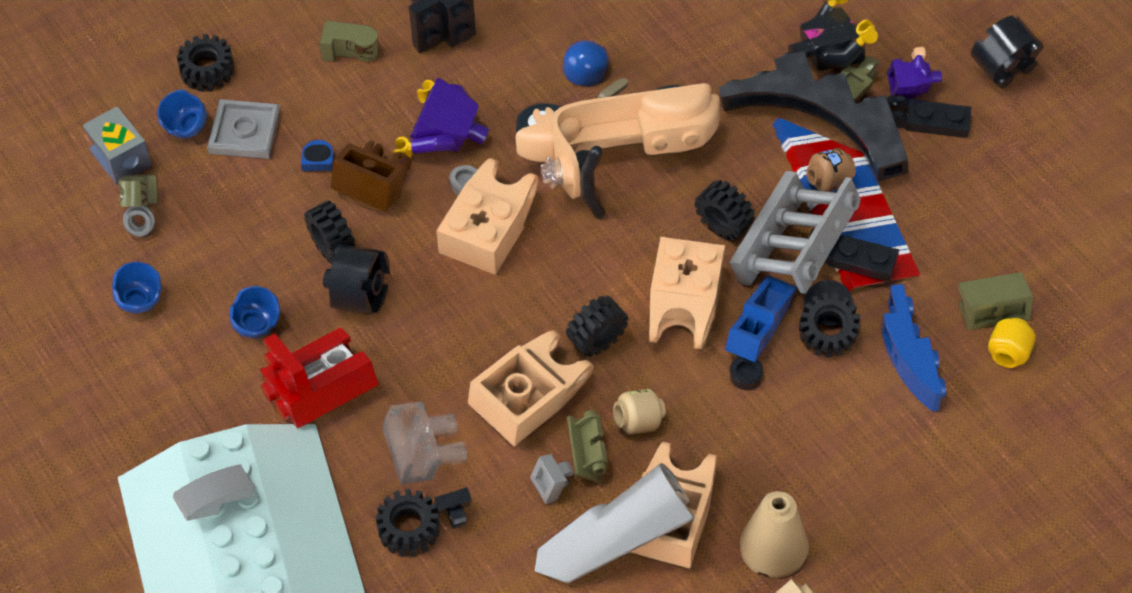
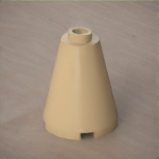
(775, 537)

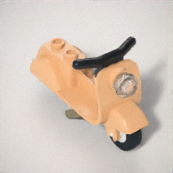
(662, 119)

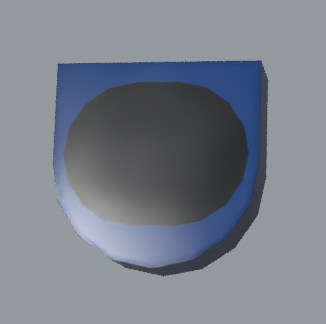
(317, 156)

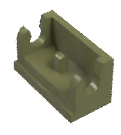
(995, 299)

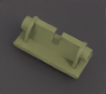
(588, 455)

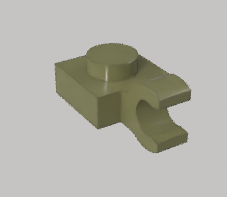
(860, 79)

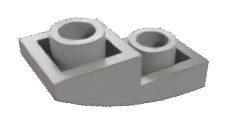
(207, 493)

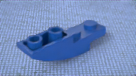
(909, 353)

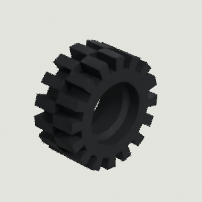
(207, 75)
(724, 210)
(328, 228)
(835, 307)
(597, 326)
(413, 539)

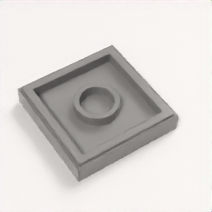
(244, 129)

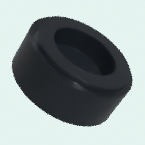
(746, 373)

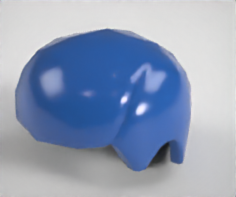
(585, 63)
(182, 114)
(136, 287)
(254, 312)

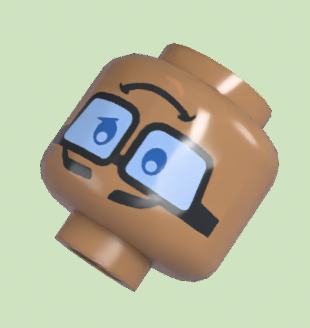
(830, 169)

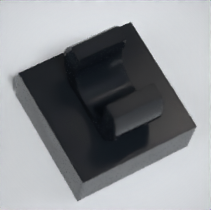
(453, 505)

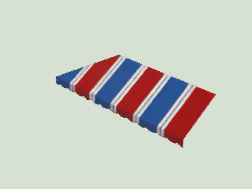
(871, 220)

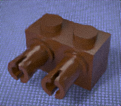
(368, 175)

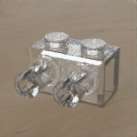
(413, 442)

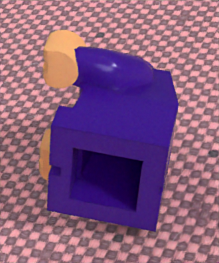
(912, 77)

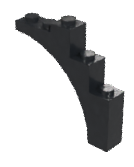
(830, 99)

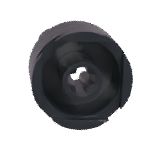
(1007, 50)
(357, 279)

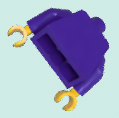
(443, 120)

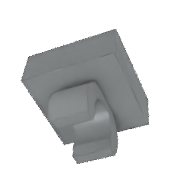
(550, 477)

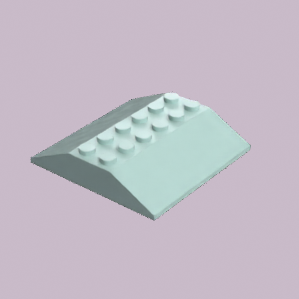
(271, 543)

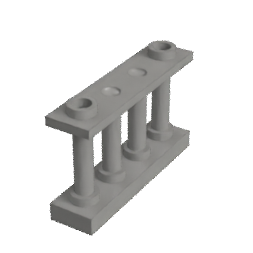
(781, 212)

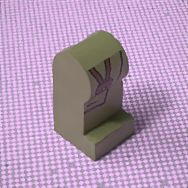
(348, 41)
(138, 190)

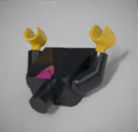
(833, 39)

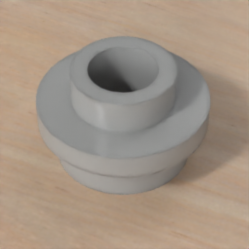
(134, 228)

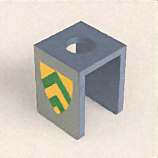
(117, 145)

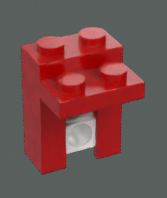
(314, 376)

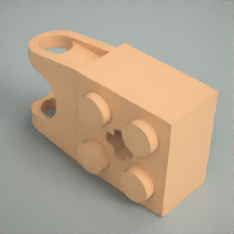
(486, 218)
(685, 287)
(526, 387)
(681, 544)

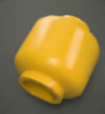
(1011, 342)

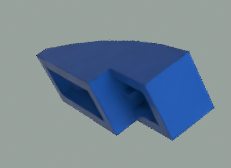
(760, 318)

